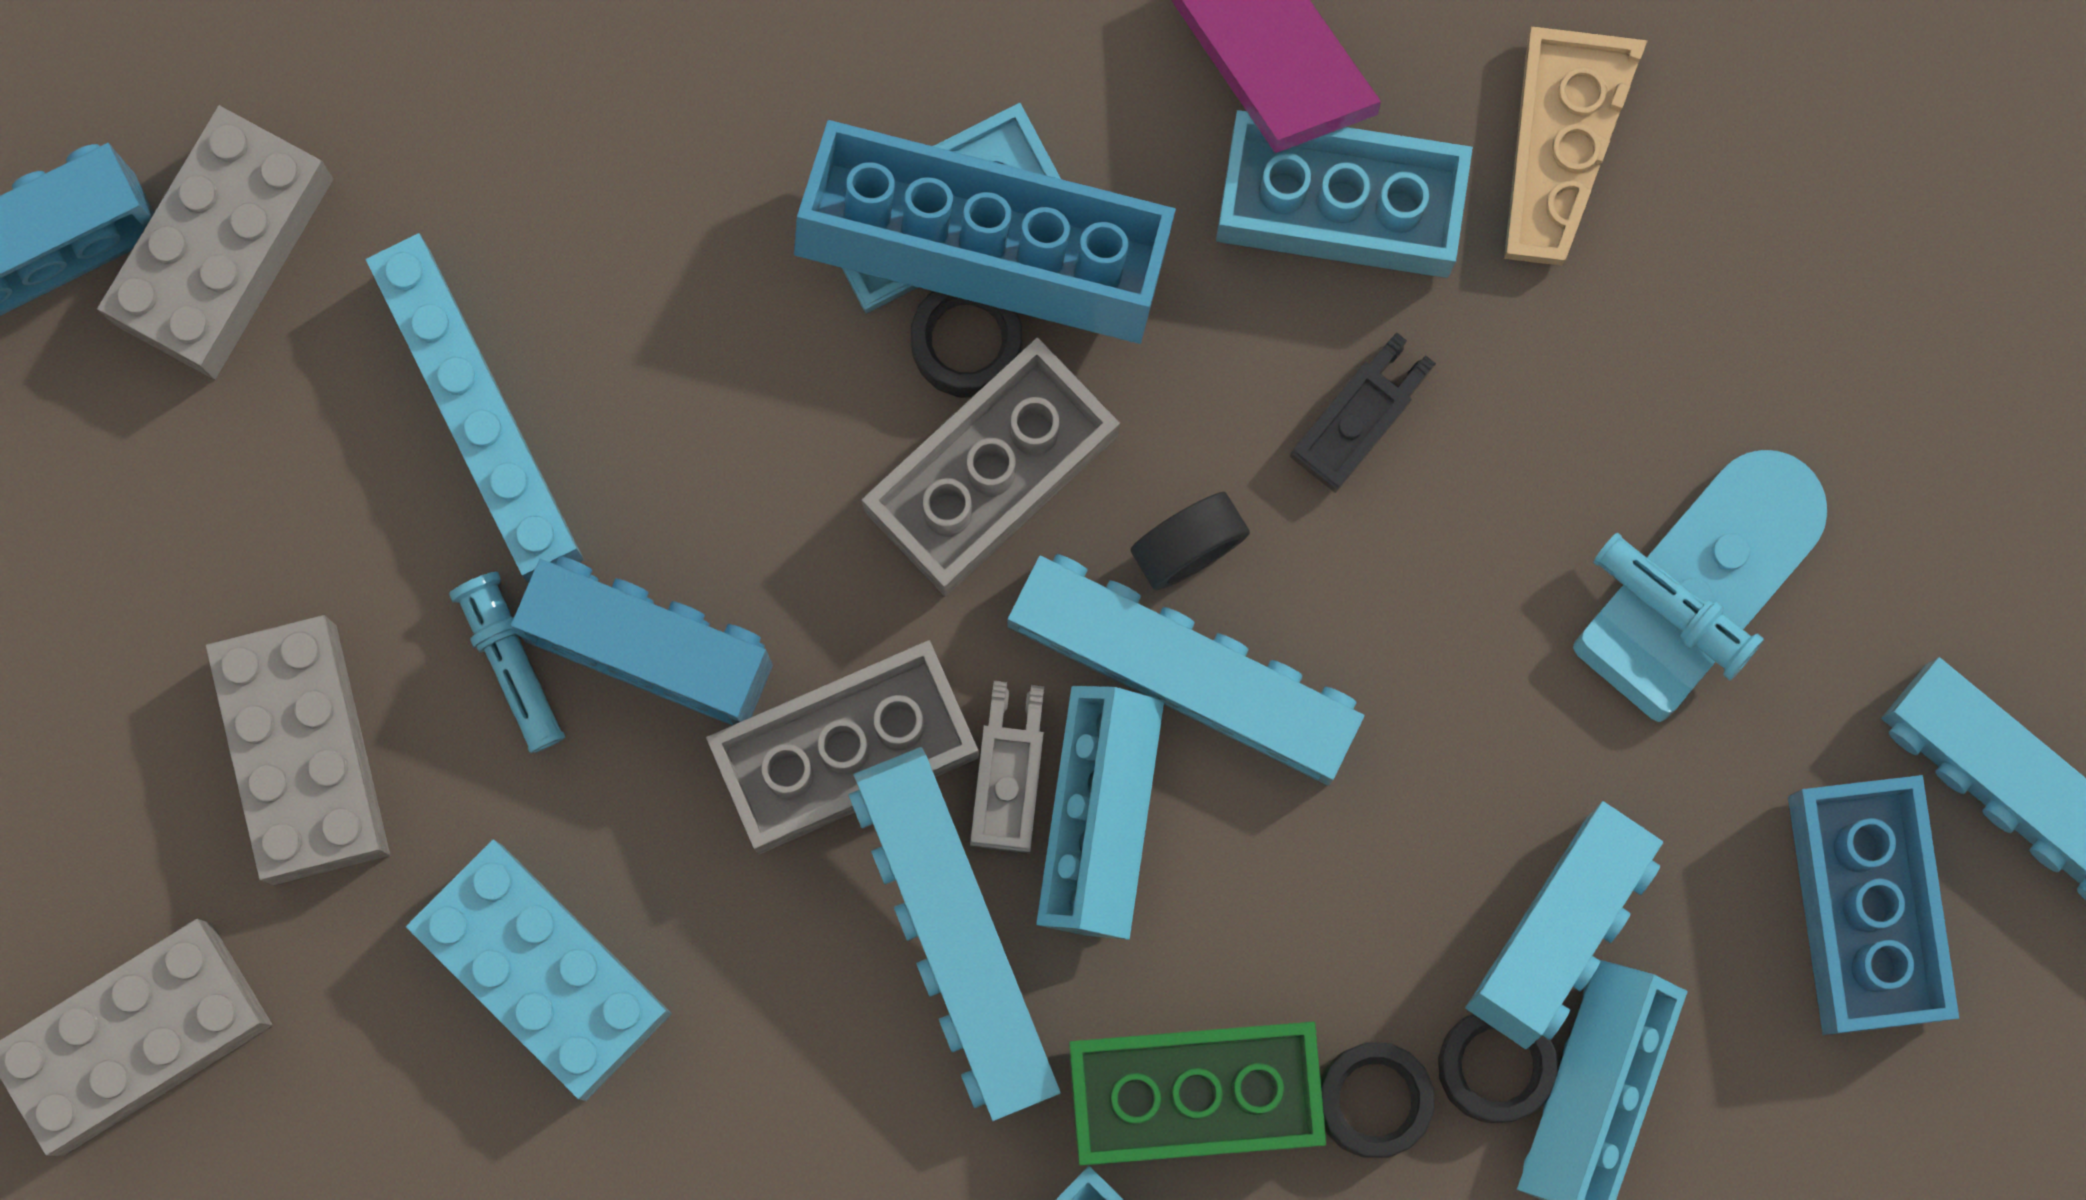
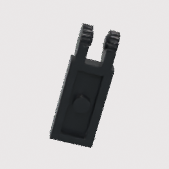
(1358, 417)

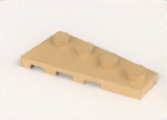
(1564, 127)

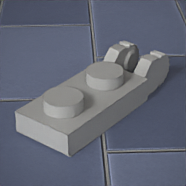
(1008, 776)

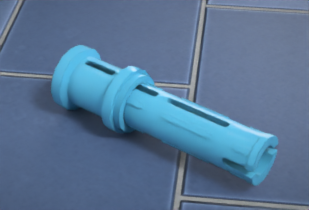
(1700, 623)
(493, 634)

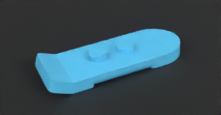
(1726, 549)

